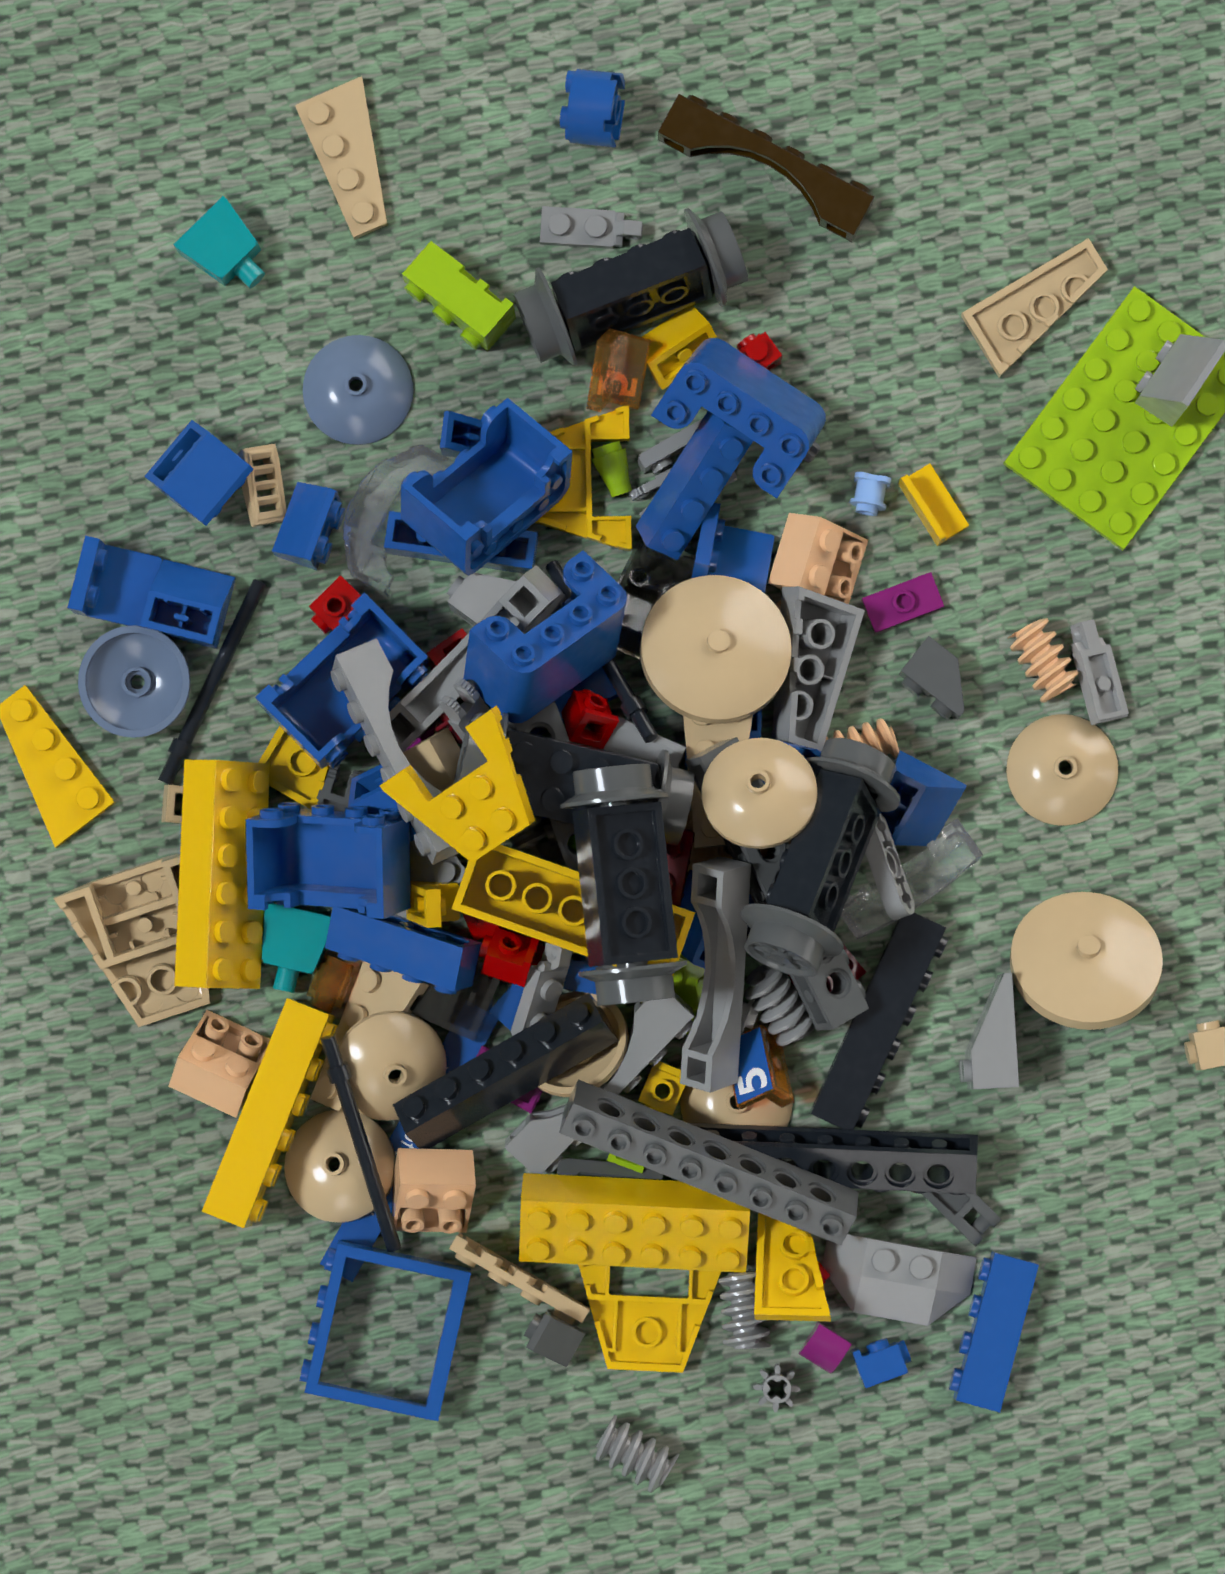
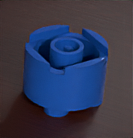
(593, 107)

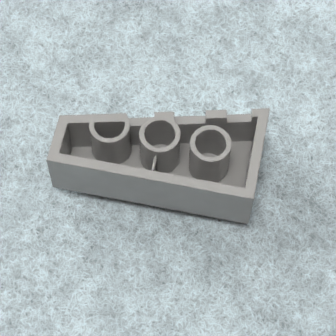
(822, 646)

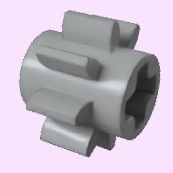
(775, 1398)

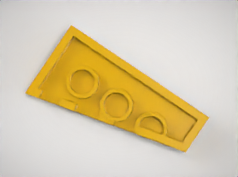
(293, 770)
(56, 774)
(787, 1274)

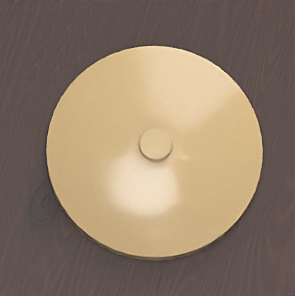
(715, 649)
(1086, 960)

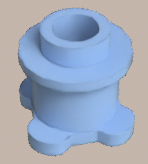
(870, 493)

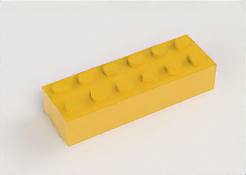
(536, 899)
(215, 929)
(268, 1115)
(630, 1224)

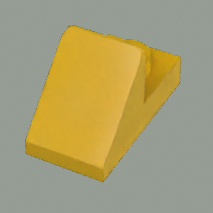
(432, 903)

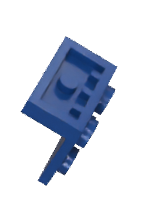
(732, 551)
(112, 583)

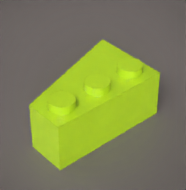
(458, 297)

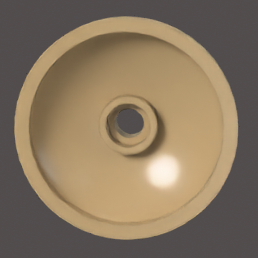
(1041, 786)
(765, 814)
(389, 1043)
(599, 1067)
(715, 1108)
(343, 1193)

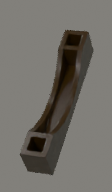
(700, 131)

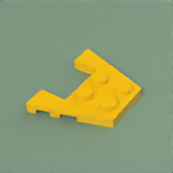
(574, 510)
(478, 808)
(647, 1330)

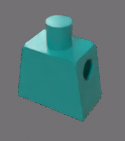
(222, 246)
(293, 943)

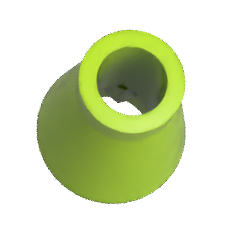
(613, 467)

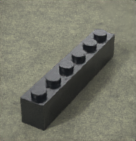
(874, 1032)
(505, 1072)

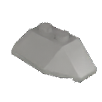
(898, 1278)

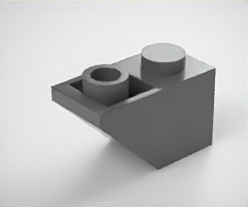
(936, 673)
(553, 1338)

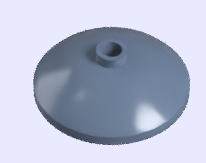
(363, 414)
(108, 675)

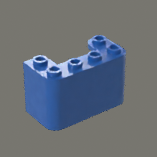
(750, 402)
(489, 490)
(537, 667)
(310, 704)
(329, 859)

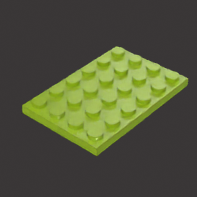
(1099, 447)

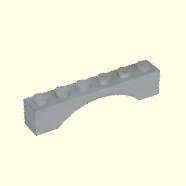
(366, 679)
(421, 706)
(655, 1023)
(713, 1043)

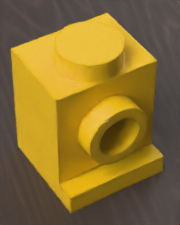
(667, 1075)

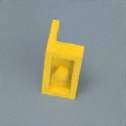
(675, 342)
(933, 504)

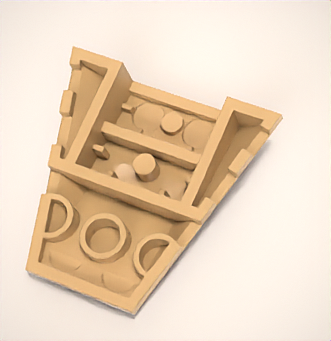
(132, 934)

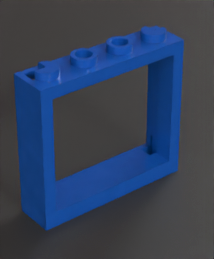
(327, 1300)

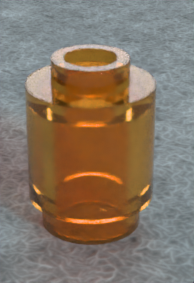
(330, 984)

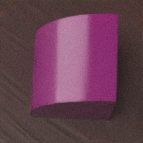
(825, 1348)

